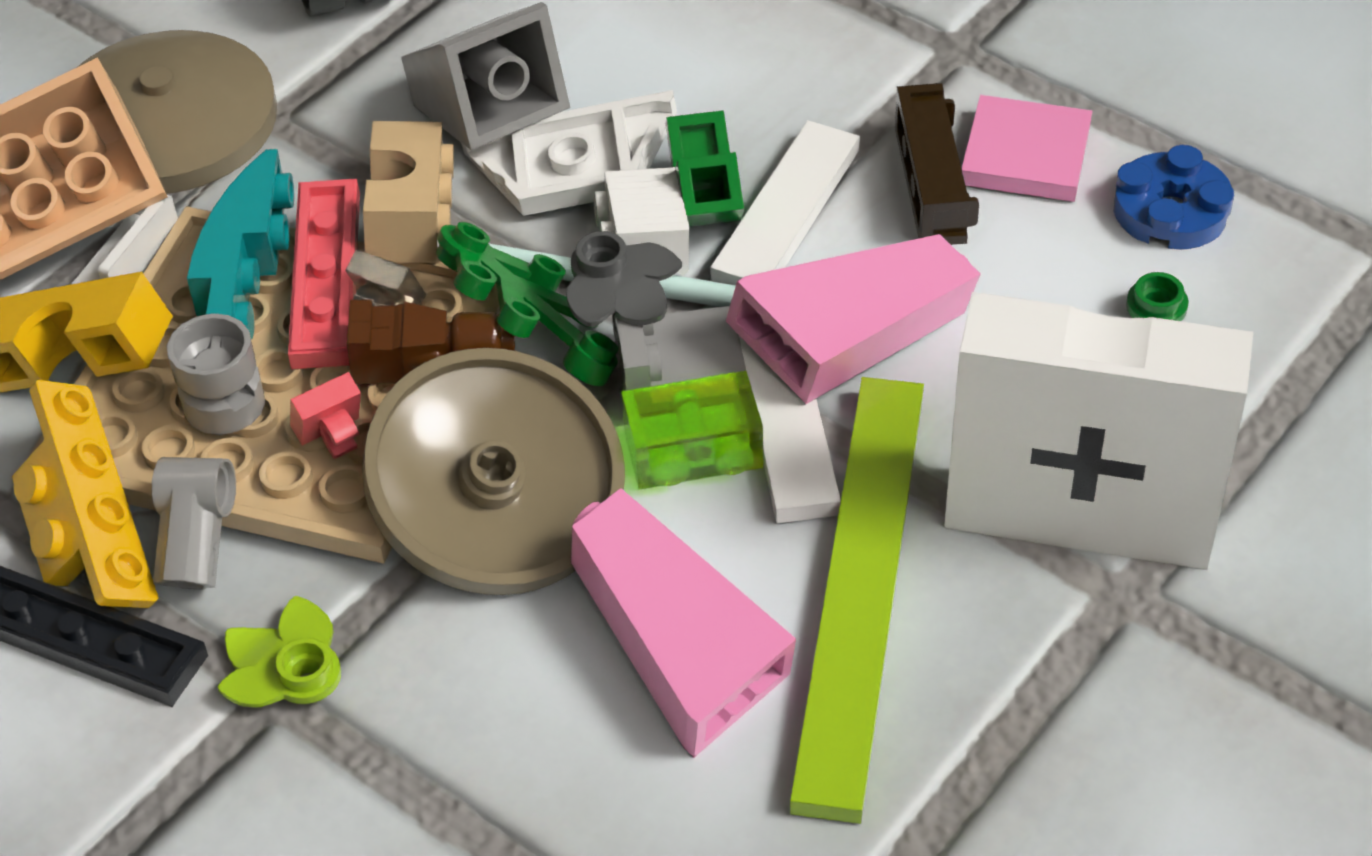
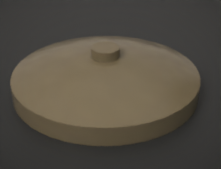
(195, 102)
(487, 468)

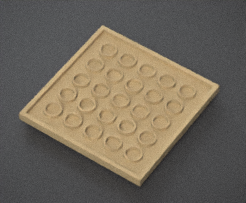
(280, 484)

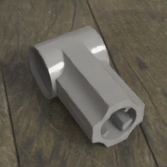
(191, 502)

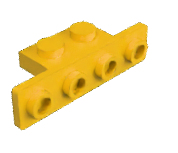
(78, 502)

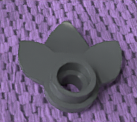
(619, 280)

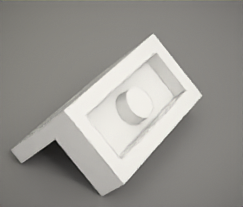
(132, 243)

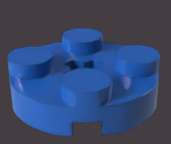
(1178, 174)

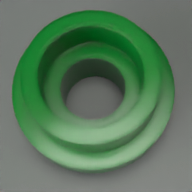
(1157, 297)

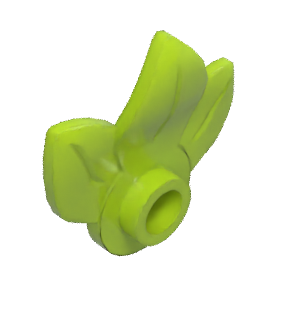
(273, 659)

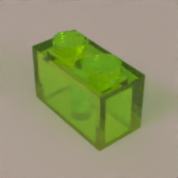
(693, 429)

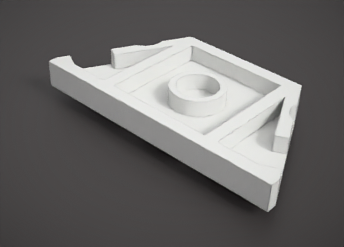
(566, 155)

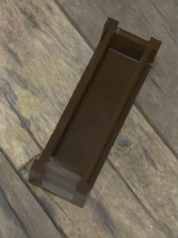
(933, 164)

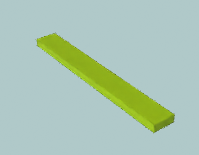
(858, 604)

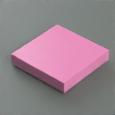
(1026, 148)

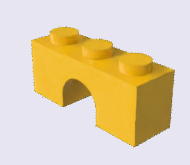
(107, 320)

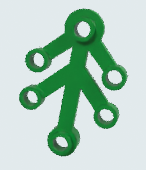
(525, 297)

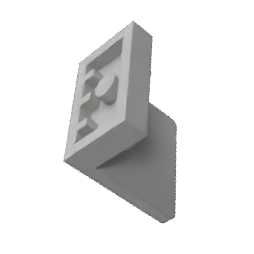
(677, 348)

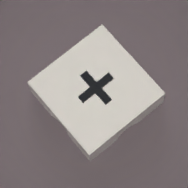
(1094, 429)

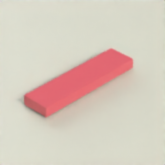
(320, 285)

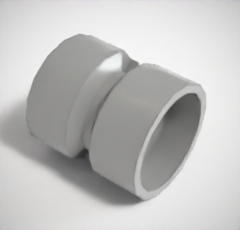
(216, 373)

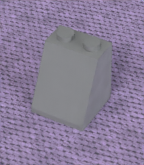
(490, 77)

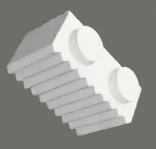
(644, 209)

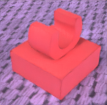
(328, 413)

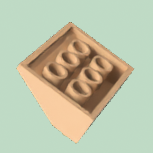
(68, 166)

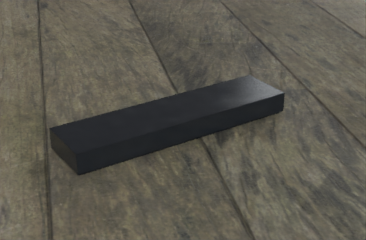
(97, 638)

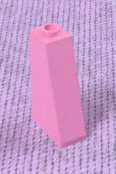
(850, 310)
(679, 620)

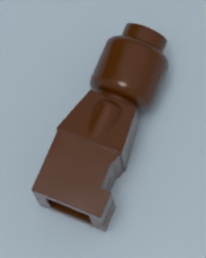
(395, 339)

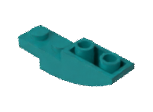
(242, 240)

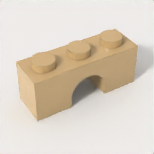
(407, 191)

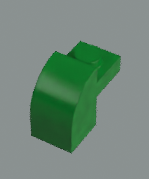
(705, 168)

